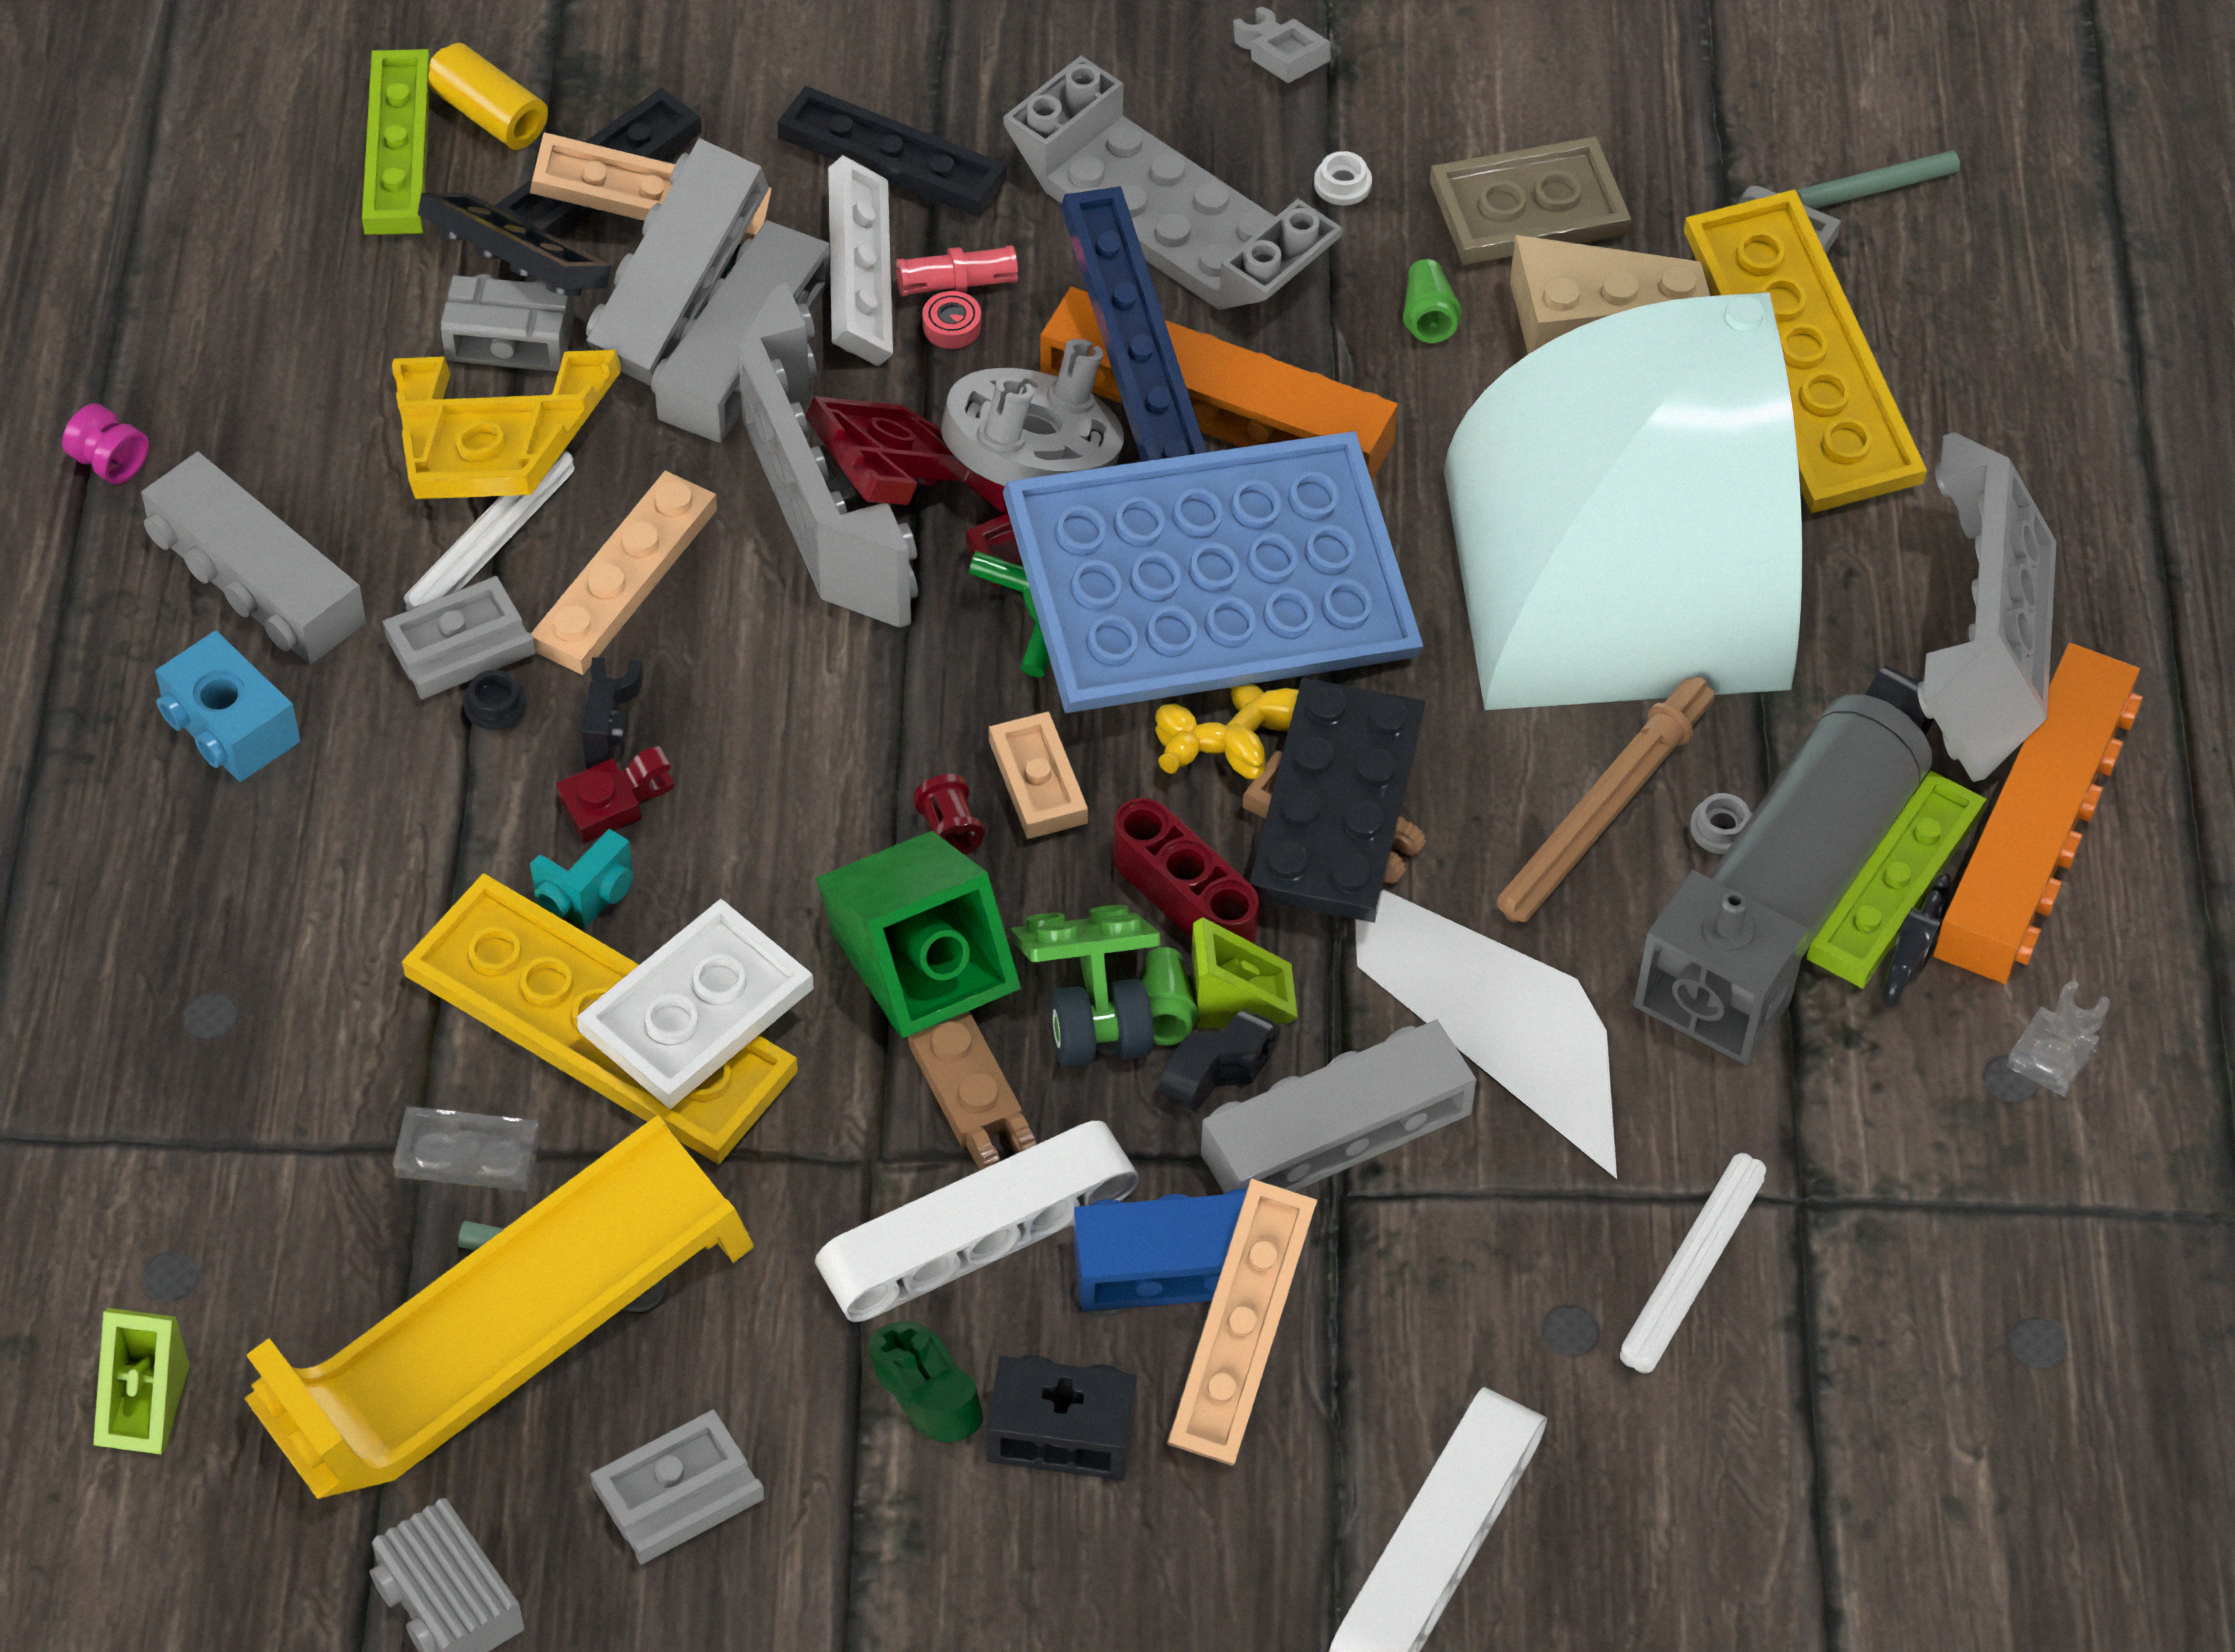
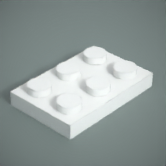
(695, 1003)

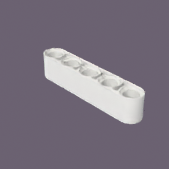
(974, 1221)
(1443, 1528)

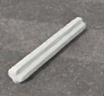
(485, 538)
(1692, 1263)

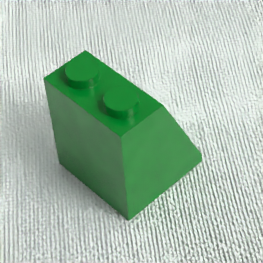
(920, 931)

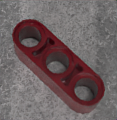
(1177, 853)

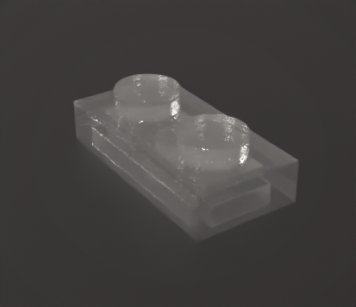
(466, 1148)

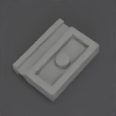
(458, 637)
(677, 1486)

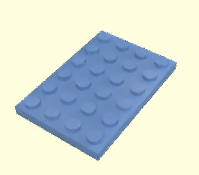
(1211, 571)

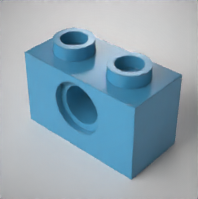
(226, 707)

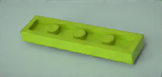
(396, 141)
(1896, 879)

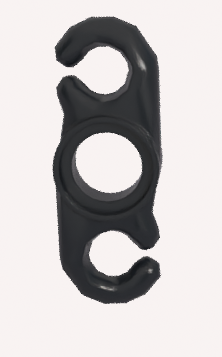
(1916, 940)

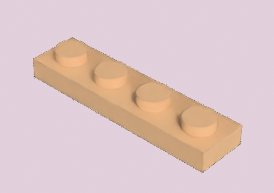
(609, 179)
(623, 572)
(1241, 1322)

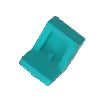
(590, 885)

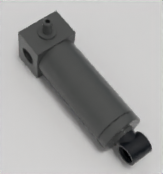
(1734, 941)

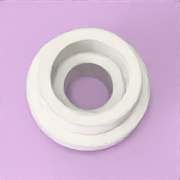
(1343, 179)

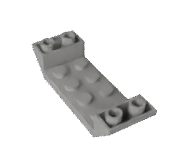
(1181, 213)
(851, 556)
(1996, 685)

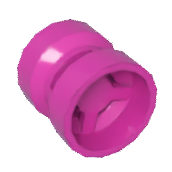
(98, 439)

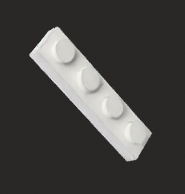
(860, 261)

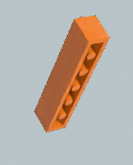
(1237, 391)
(2037, 816)

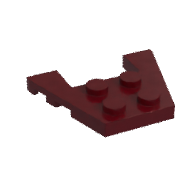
(891, 450)

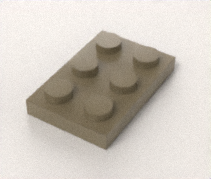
(1532, 192)

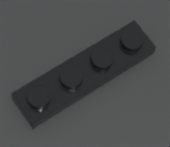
(648, 130)
(893, 151)
(515, 241)

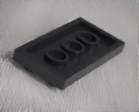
(1337, 800)

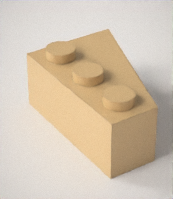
(1574, 284)

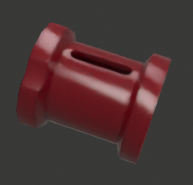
(950, 812)

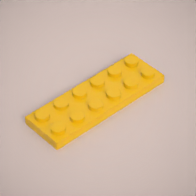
(1842, 409)
(534, 977)

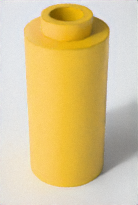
(487, 95)

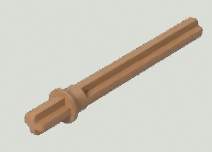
(1667, 727)

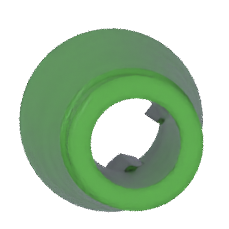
(1430, 303)
(1169, 995)

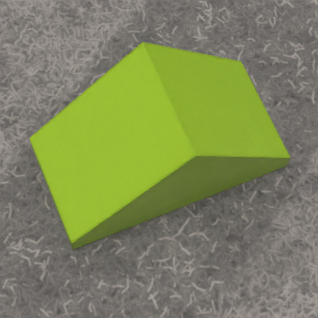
(1236, 975)
(139, 1380)

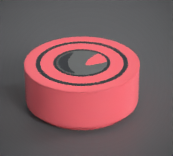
(951, 320)

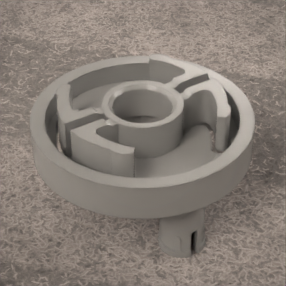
(1032, 421)

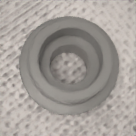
(1718, 810)

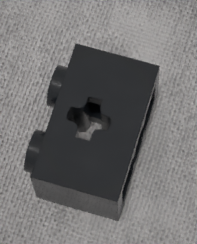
(1032, 1434)

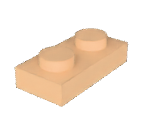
(1038, 775)

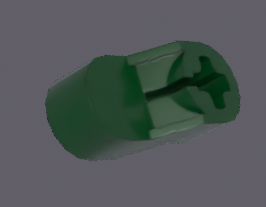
(926, 1381)

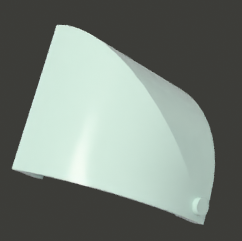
(1633, 510)

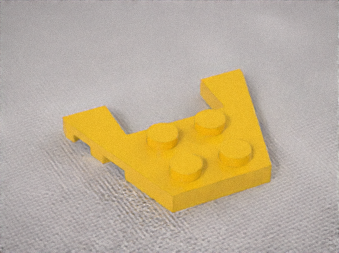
(492, 441)

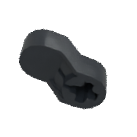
(1219, 1059)

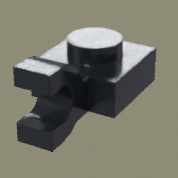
(603, 721)

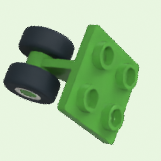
(1093, 1015)

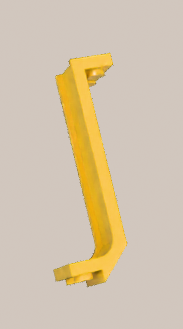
(495, 1316)

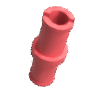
(956, 270)

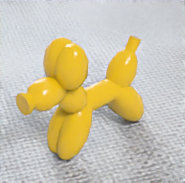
(1242, 747)

